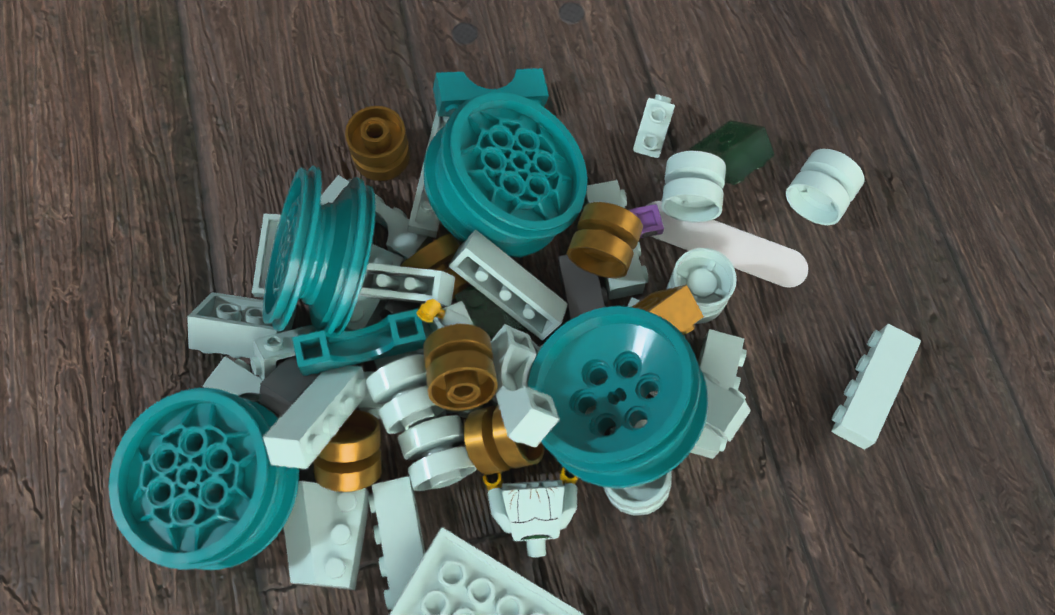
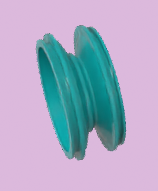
(506, 173)
(319, 253)
(610, 346)
(221, 531)

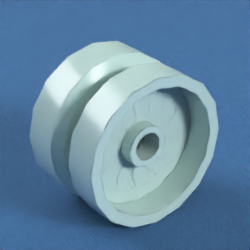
(642, 498)

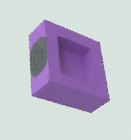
(650, 219)

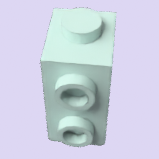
(654, 126)
(274, 348)

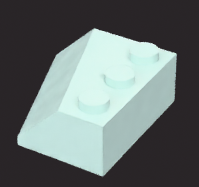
(326, 536)

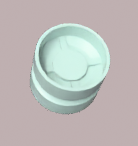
(694, 186)
(825, 186)
(709, 279)
(405, 392)
(437, 453)

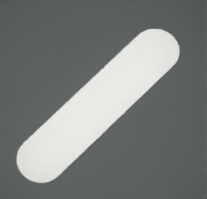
(743, 249)

